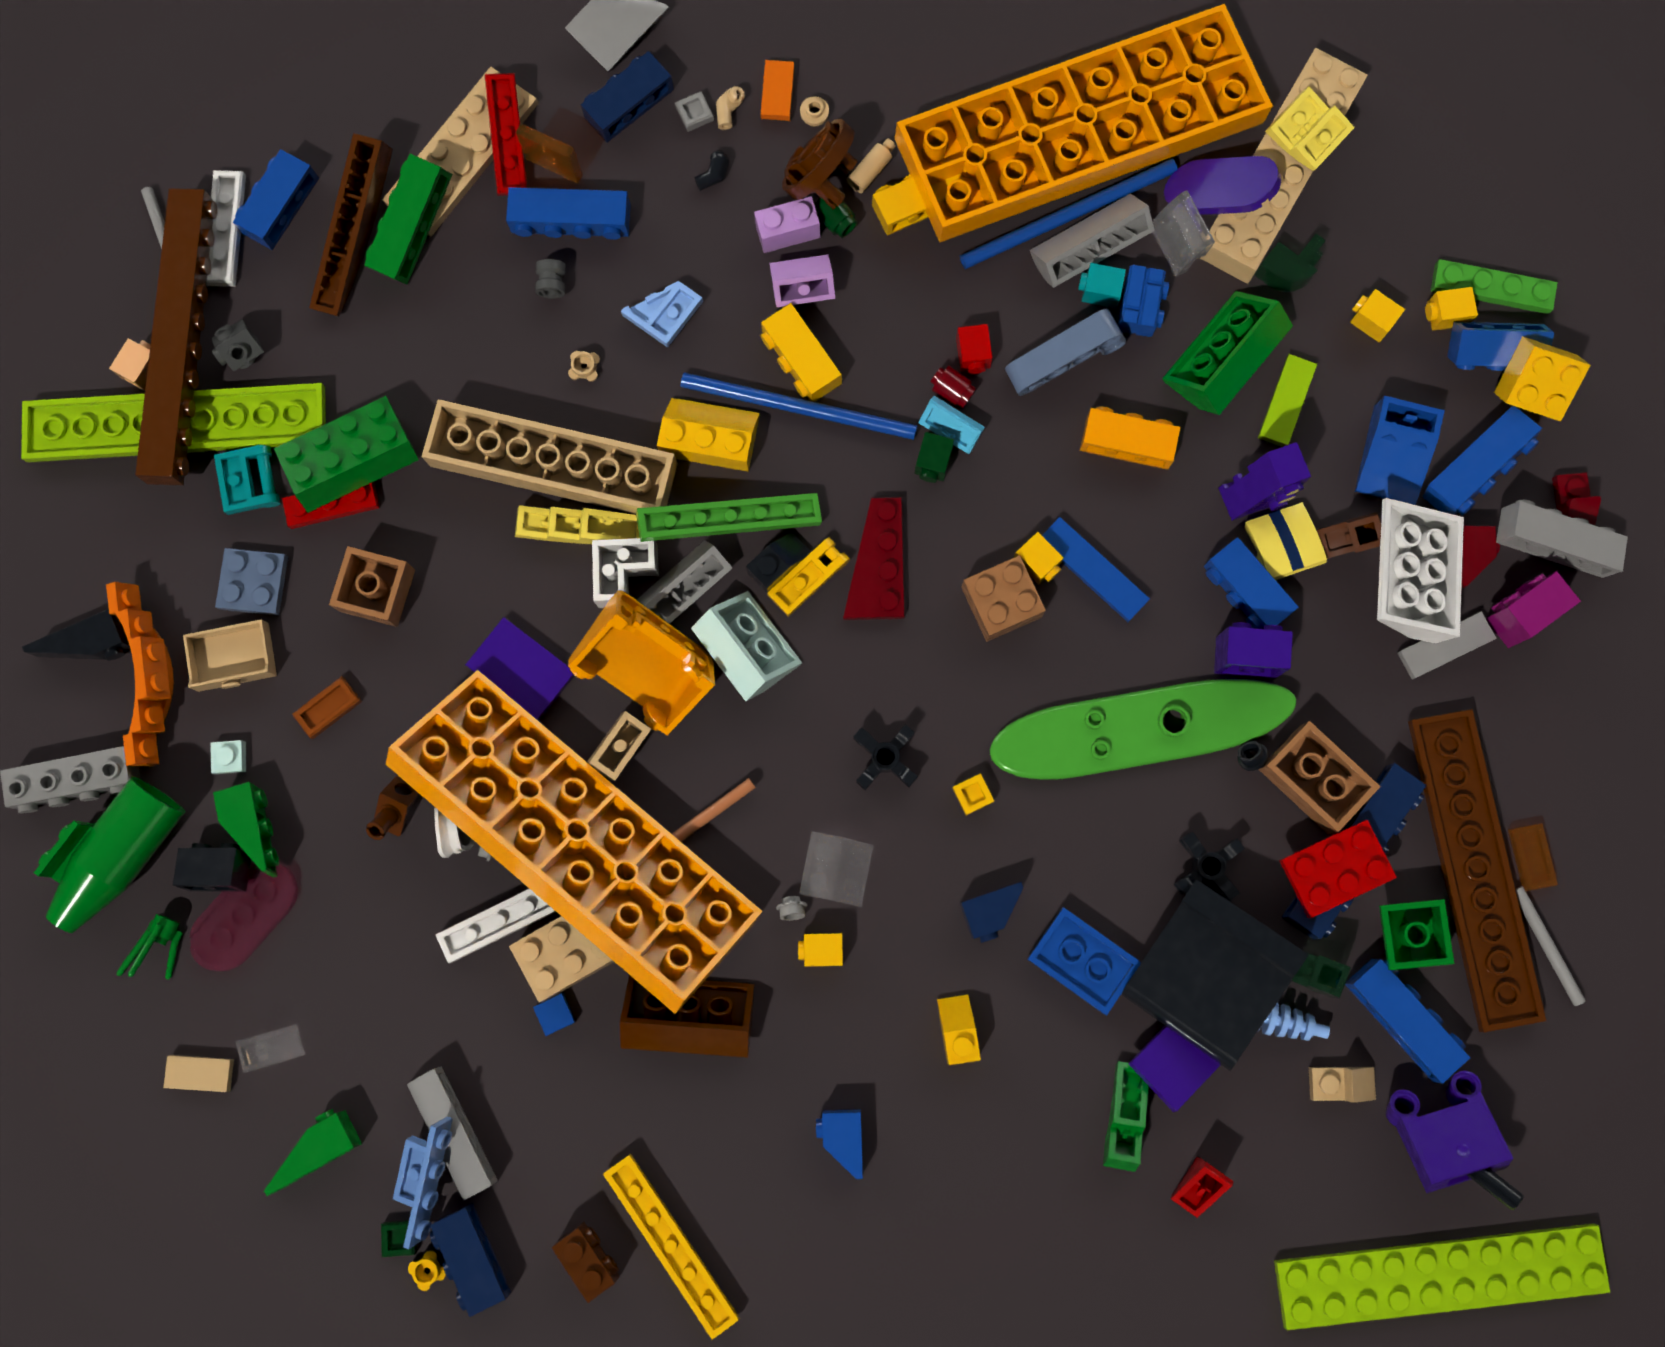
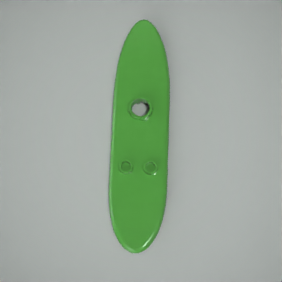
(1130, 730)

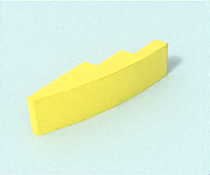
(574, 525)

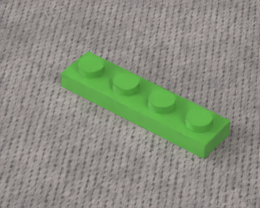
(1496, 286)

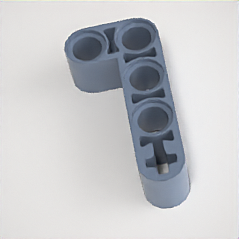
(1065, 351)

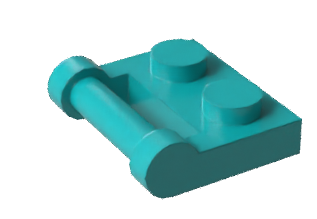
(237, 483)

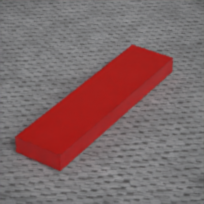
(504, 122)

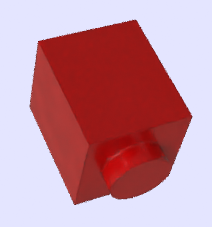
(974, 348)

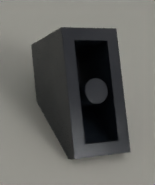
(777, 561)

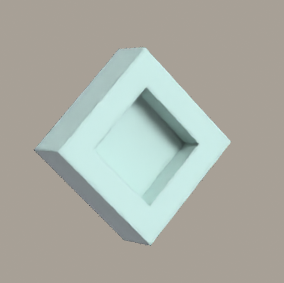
(228, 757)

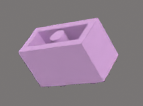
(787, 224)
(802, 280)

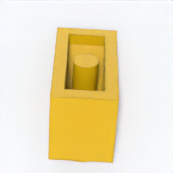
(958, 1030)

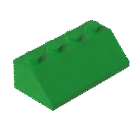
(1228, 351)

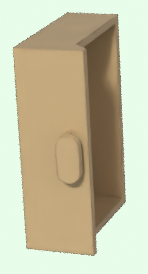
(229, 655)

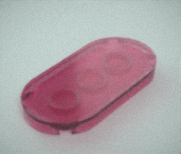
(242, 920)

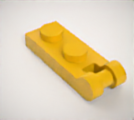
(807, 577)

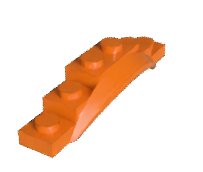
(152, 674)

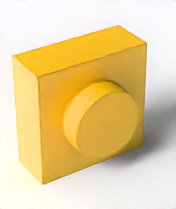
(973, 794)

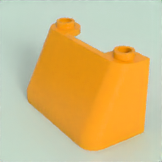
(645, 661)

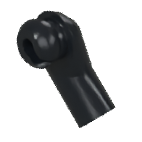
(716, 172)

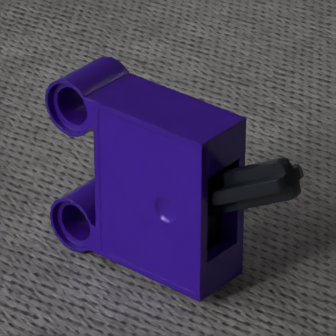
(1455, 1141)

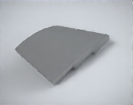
(614, 27)

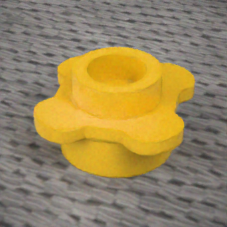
(417, 1270)

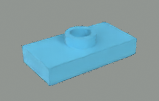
(951, 423)

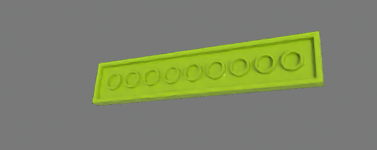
(221, 421)
(1441, 1276)

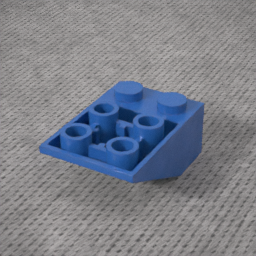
(1398, 449)

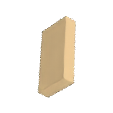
(198, 1073)

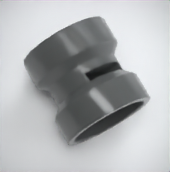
(550, 278)

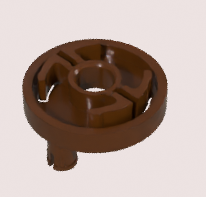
(814, 163)

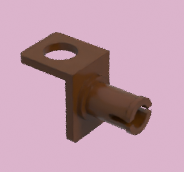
(391, 810)

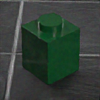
(933, 457)

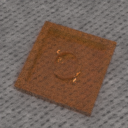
(549, 153)

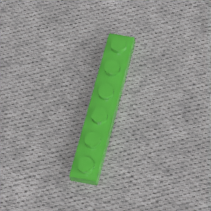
(728, 517)

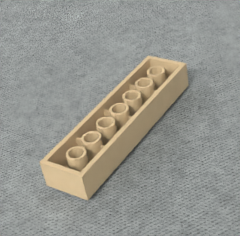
(1246, 237)
(548, 458)

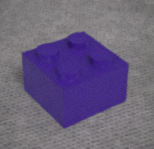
(1253, 651)

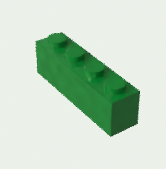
(408, 218)

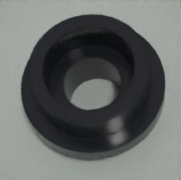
(1252, 756)

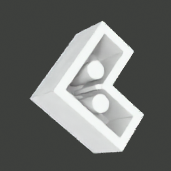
(616, 561)

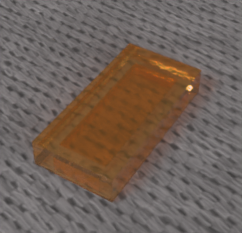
(1532, 857)

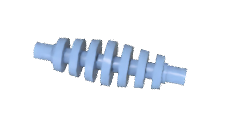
(1283, 1021)

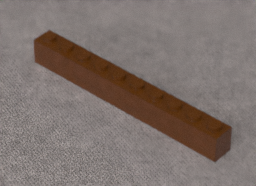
(176, 338)

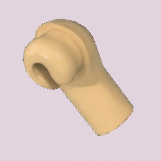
(727, 104)

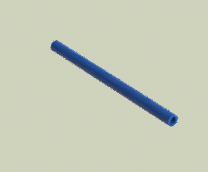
(1068, 213)
(798, 406)

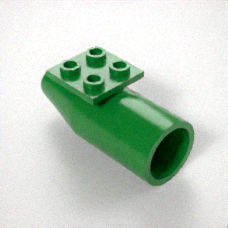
(105, 857)

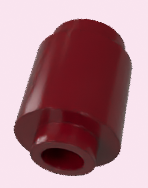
(952, 386)

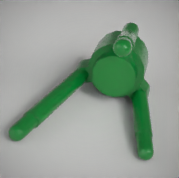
(159, 931)

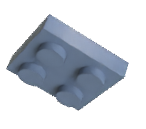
(251, 581)

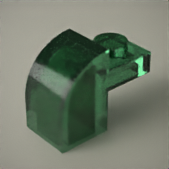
(1288, 271)
(1323, 976)

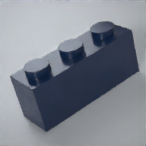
(627, 96)
(469, 1260)

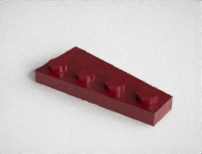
(878, 571)

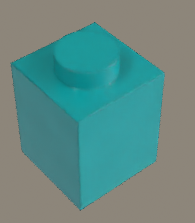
(1102, 285)

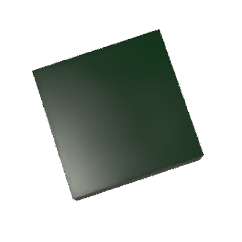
(393, 1239)

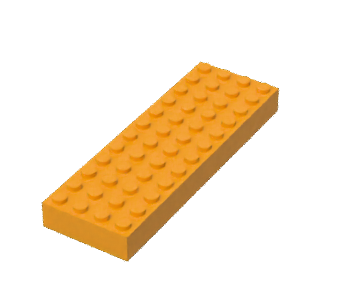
(1083, 121)
(574, 839)

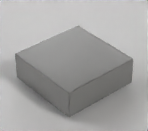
(694, 111)

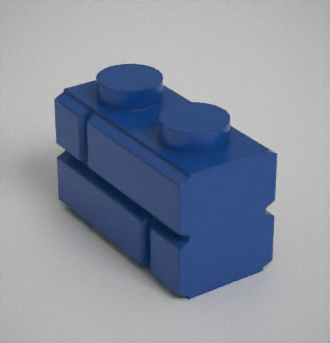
(1141, 301)

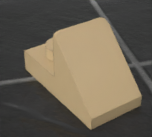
(1342, 1084)

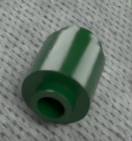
(839, 221)

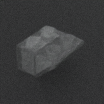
(836, 869)

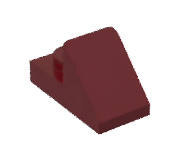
(1574, 497)

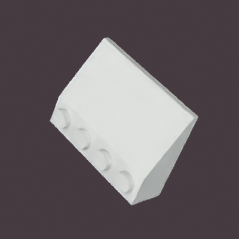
(1420, 571)

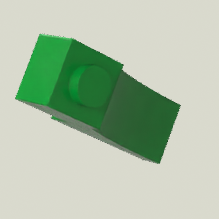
(1126, 1120)

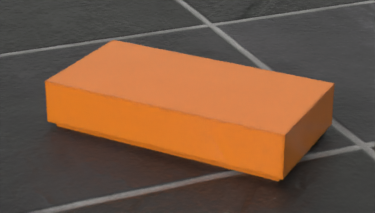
(777, 90)

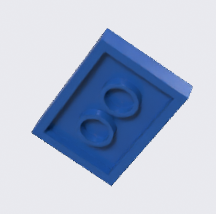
(1084, 961)

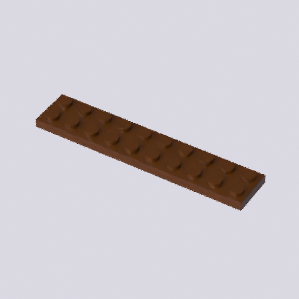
(1476, 871)

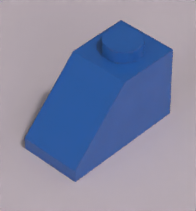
(843, 1138)

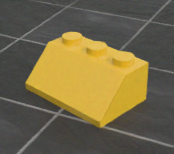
(708, 434)

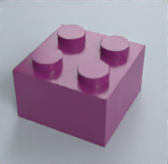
(1531, 608)

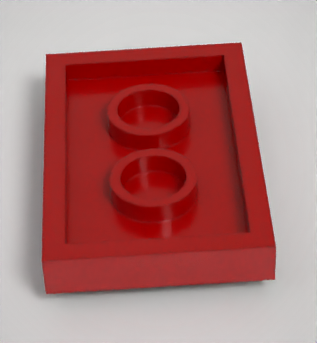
(1337, 869)

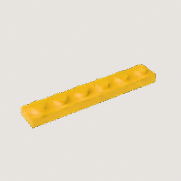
(671, 1246)

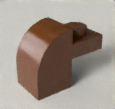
(1351, 535)

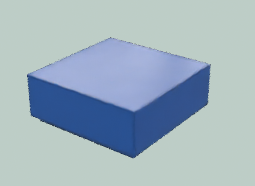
(554, 1014)

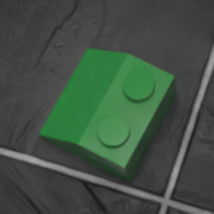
(1416, 934)

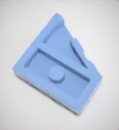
(664, 312)

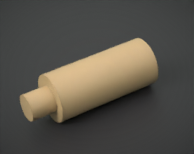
(871, 166)

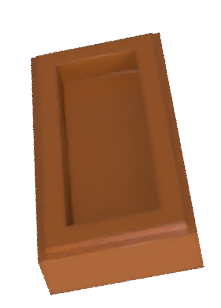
(327, 707)

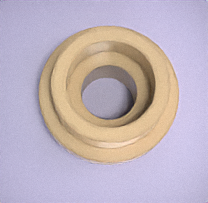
(817, 118)

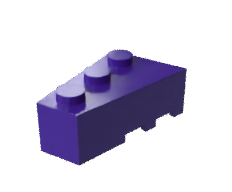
(1268, 484)

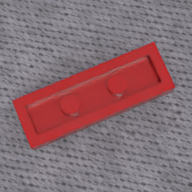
(356, 502)

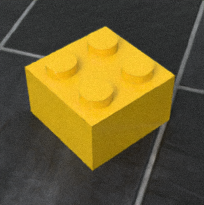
(1541, 379)

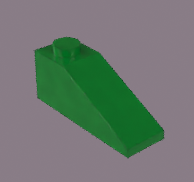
(318, 1146)

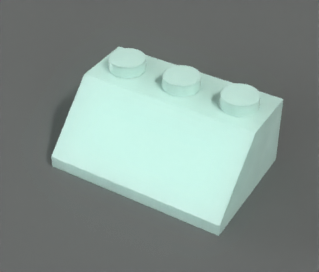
(746, 645)

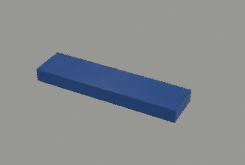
(1095, 570)

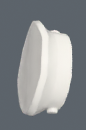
(450, 837)

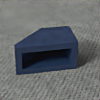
(990, 911)

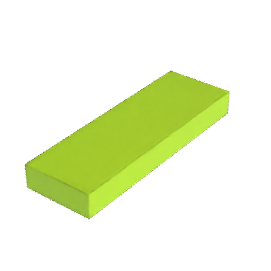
(1287, 400)

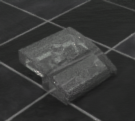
(1182, 233)

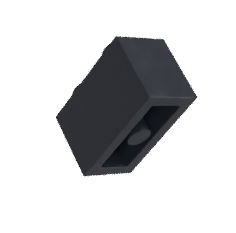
(212, 868)

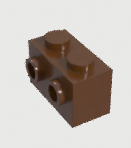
(586, 1261)

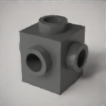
(236, 346)

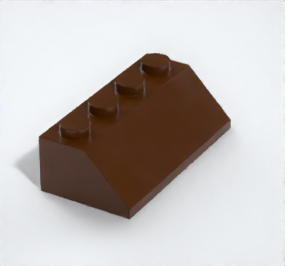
(709, 1023)

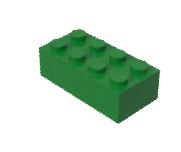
(345, 454)

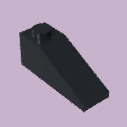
(92, 638)

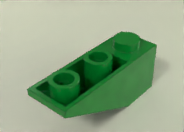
(243, 816)

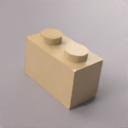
(618, 746)

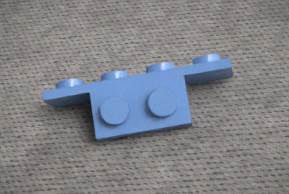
(419, 1177)

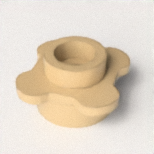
(578, 359)

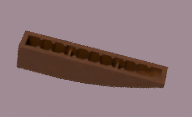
(351, 222)

